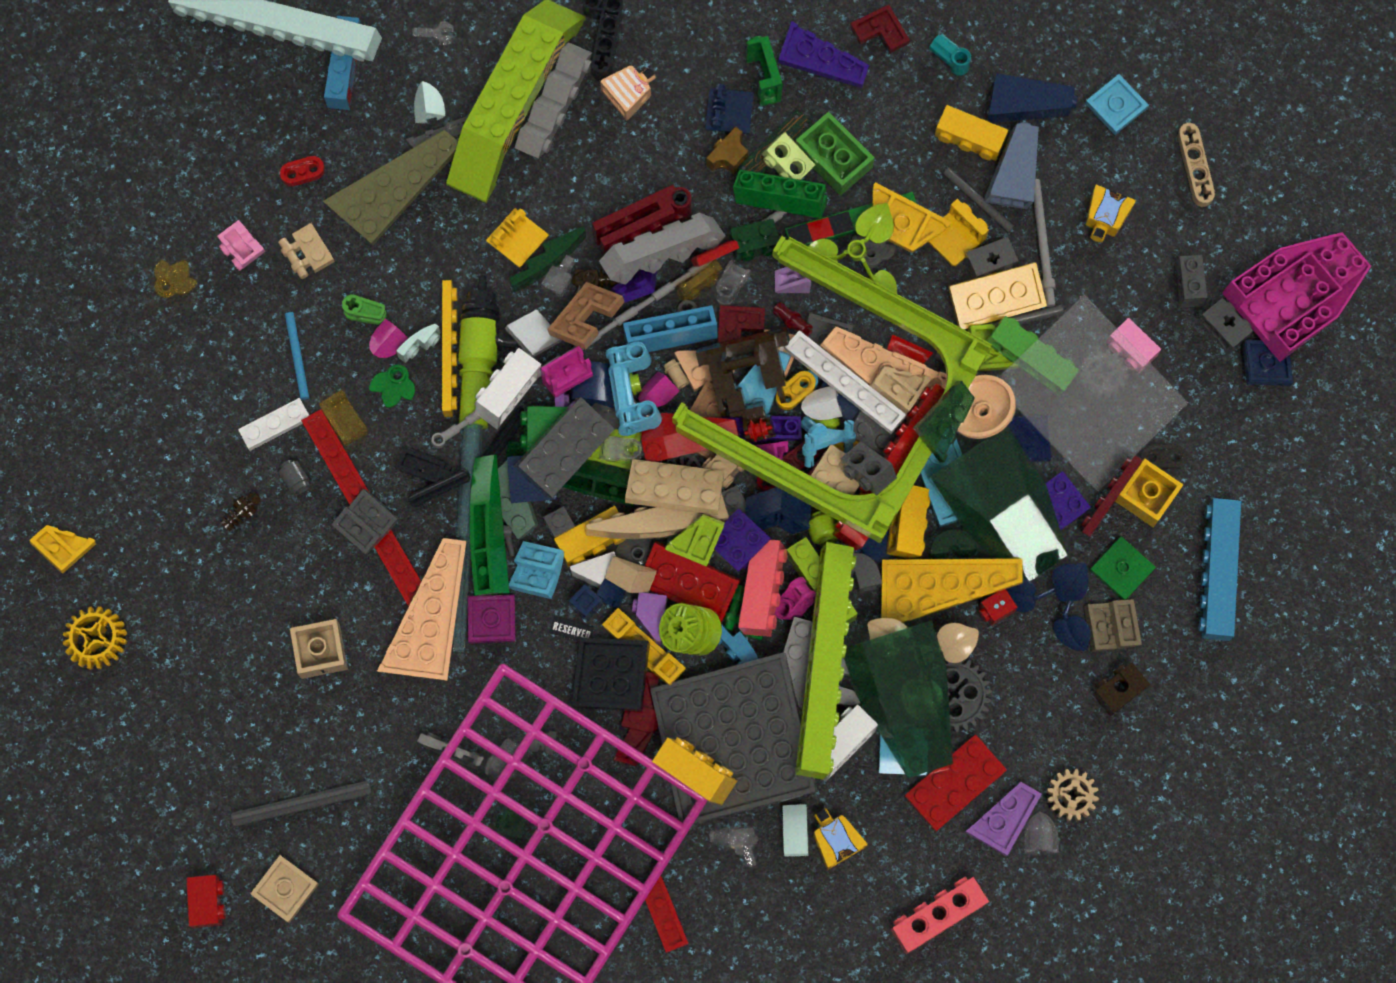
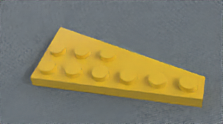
(930, 585)

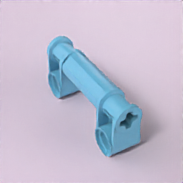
(630, 414)

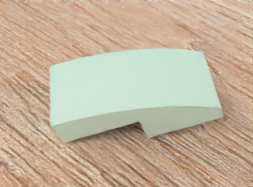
(425, 338)
(795, 830)

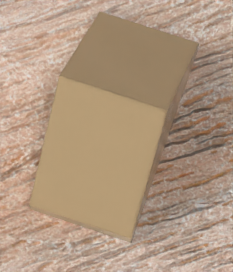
(630, 576)

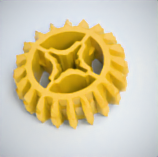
(99, 629)

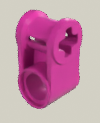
(795, 600)

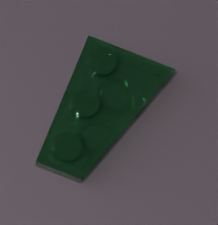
(943, 420)

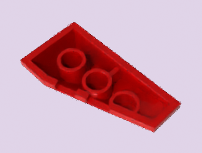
(666, 443)

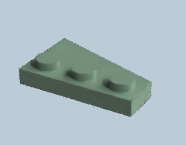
(516, 515)

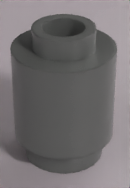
(294, 477)

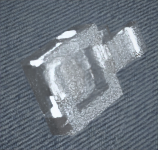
(558, 278)

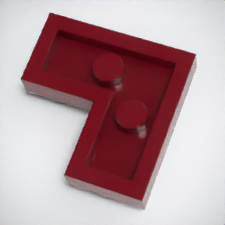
(882, 23)
(737, 319)

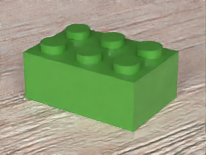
(836, 153)

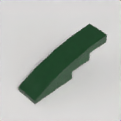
(553, 254)

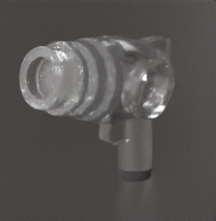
(739, 839)

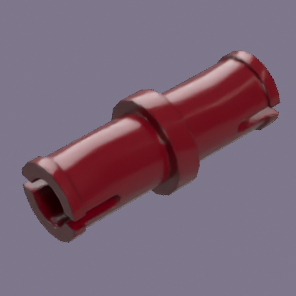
(792, 319)

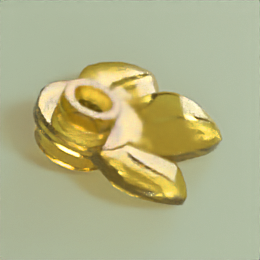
(175, 276)

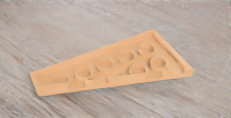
(427, 630)

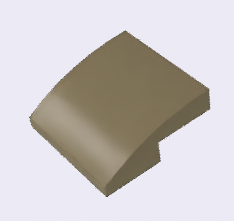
(1113, 625)

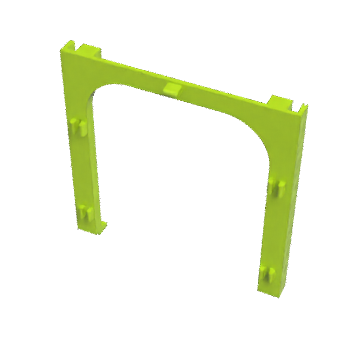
(866, 513)

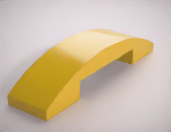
(659, 661)

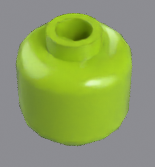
(822, 528)

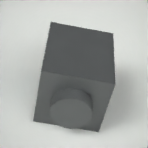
(558, 522)

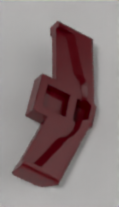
(640, 724)

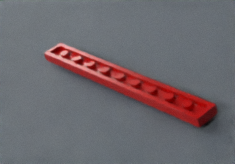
(351, 486)

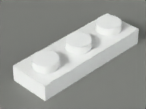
(273, 424)

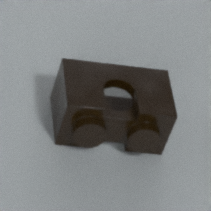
(1113, 700)

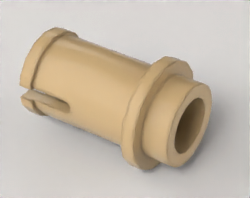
(676, 374)

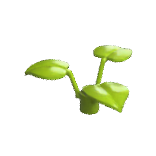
(872, 224)

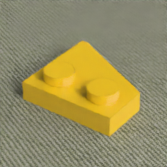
(61, 547)

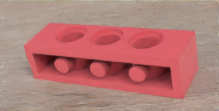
(911, 940)

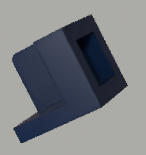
(585, 603)

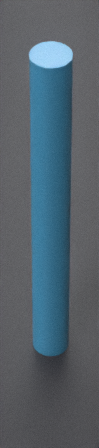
(297, 357)

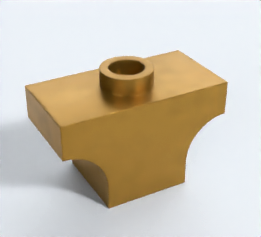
(728, 152)

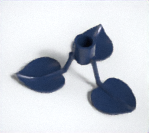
(1070, 585)

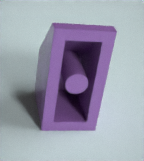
(649, 610)

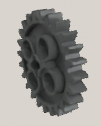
(970, 708)

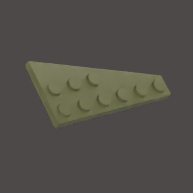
(384, 194)

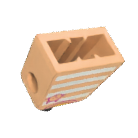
(628, 89)

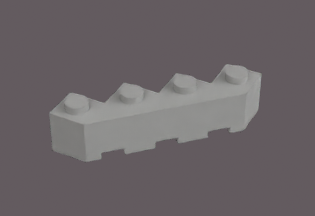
(550, 108)
(652, 250)

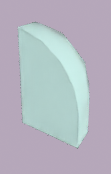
(428, 103)

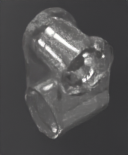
(733, 279)
(617, 448)

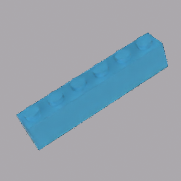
(1220, 570)

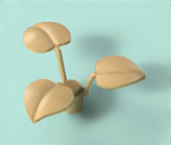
(955, 639)

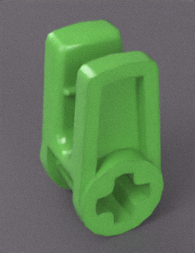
(366, 310)

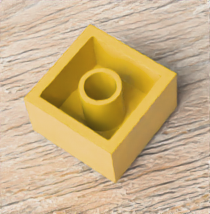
(1149, 493)

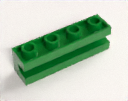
(780, 193)

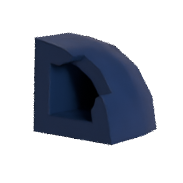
(611, 594)

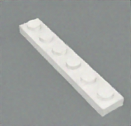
(845, 382)

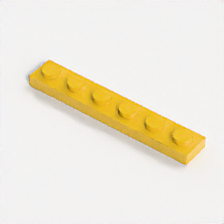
(449, 339)

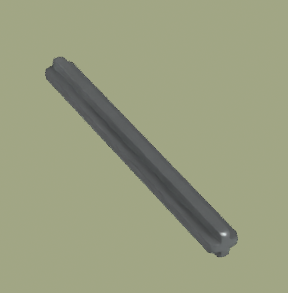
(301, 803)

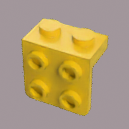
(963, 234)

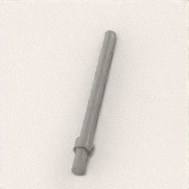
(1048, 282)

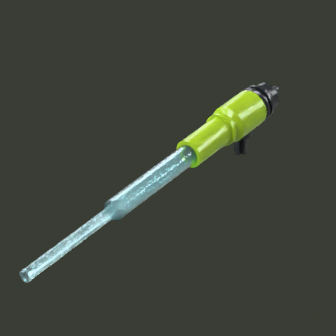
(477, 355)

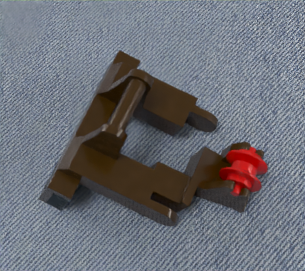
(767, 356)

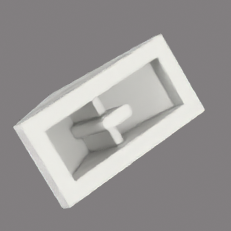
(593, 570)

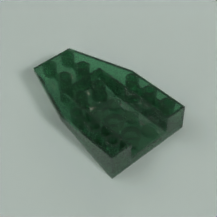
(1003, 503)

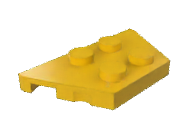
(912, 222)

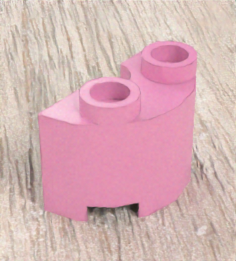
(240, 245)

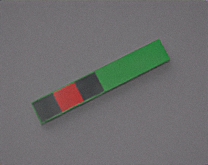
(831, 226)

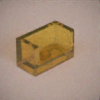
(343, 418)

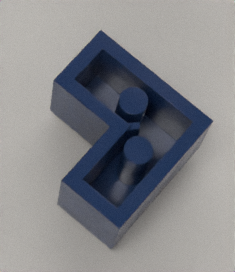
(780, 509)

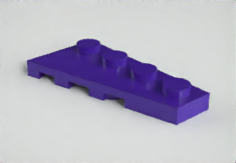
(821, 58)

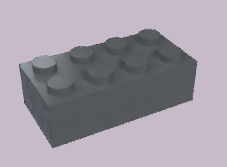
(564, 447)

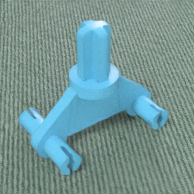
(820, 437)

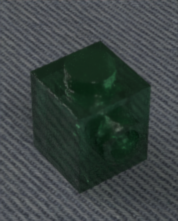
(511, 825)

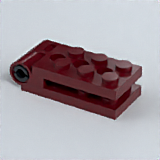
(643, 216)

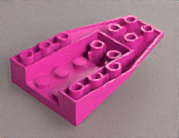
(1298, 291)

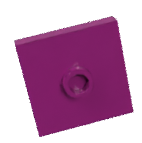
(491, 619)

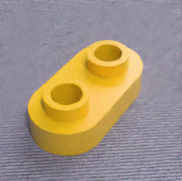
(795, 391)

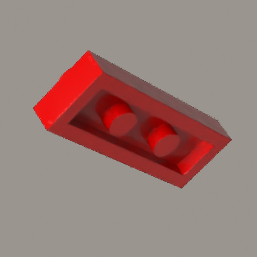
(665, 917)

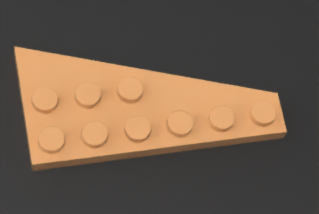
(868, 359)

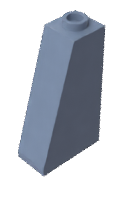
(1016, 171)

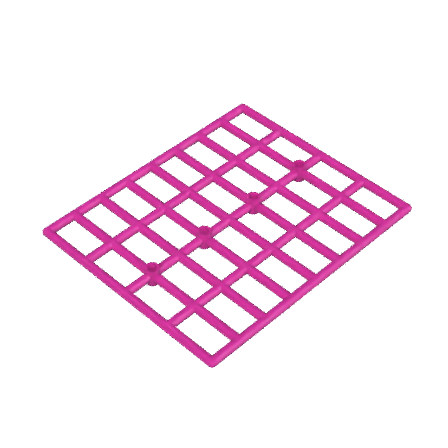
(544, 825)

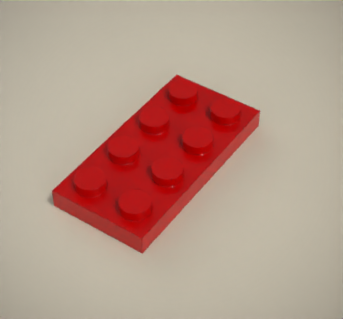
(690, 581)
(956, 785)

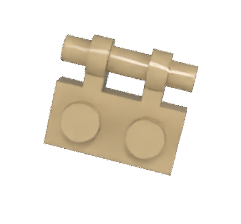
(312, 247)

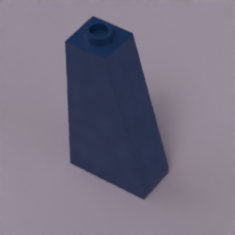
(1028, 99)

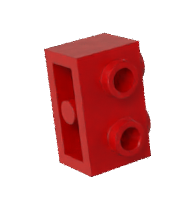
(205, 901)

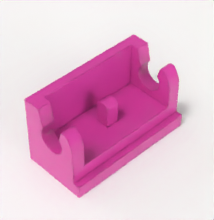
(566, 372)

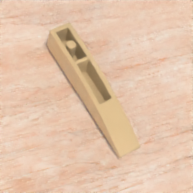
(648, 523)

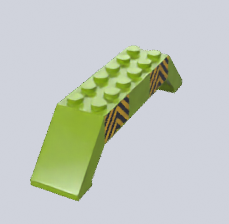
(509, 97)

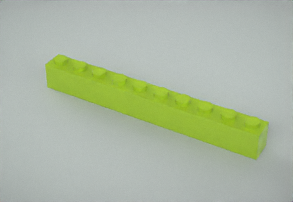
(824, 661)

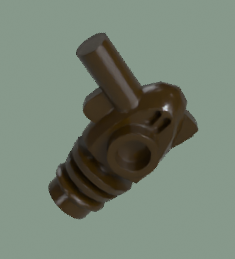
(590, 276)
(243, 508)

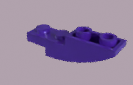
(786, 429)

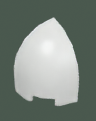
(822, 404)

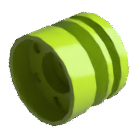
(690, 629)

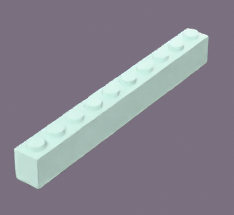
(286, 24)

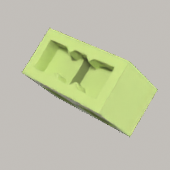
(791, 155)

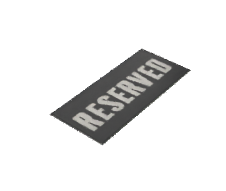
(570, 629)

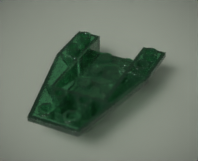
(906, 693)

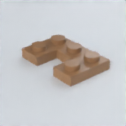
(570, 323)

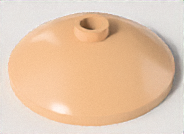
(991, 396)

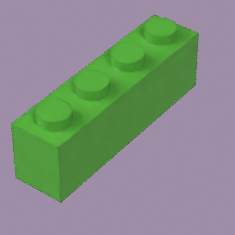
(1011, 338)

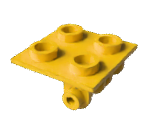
(517, 237)

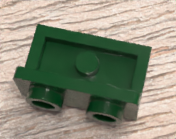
(755, 240)

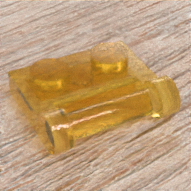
(707, 277)

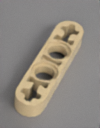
(1196, 164)

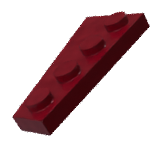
(1116, 487)

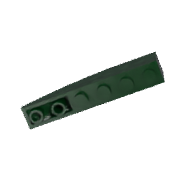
(591, 478)

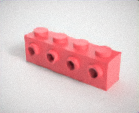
(762, 590)

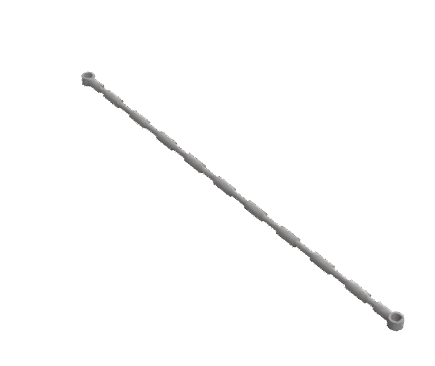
(619, 320)

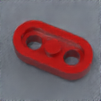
(302, 170)

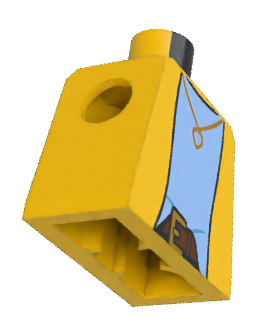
(1107, 212)
(836, 839)

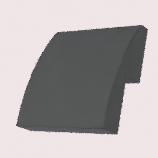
(365, 521)

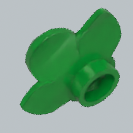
(392, 388)

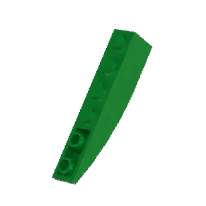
(487, 530)

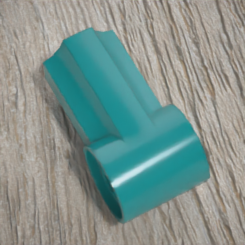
(950, 53)

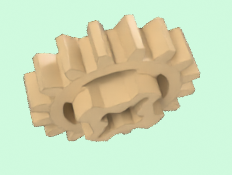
(1070, 805)

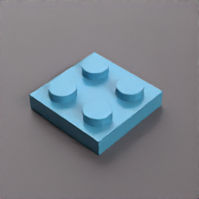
(1116, 104)

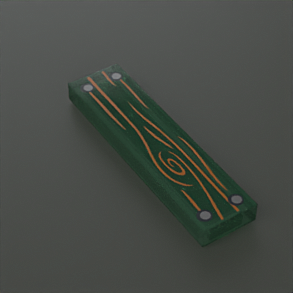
(792, 126)

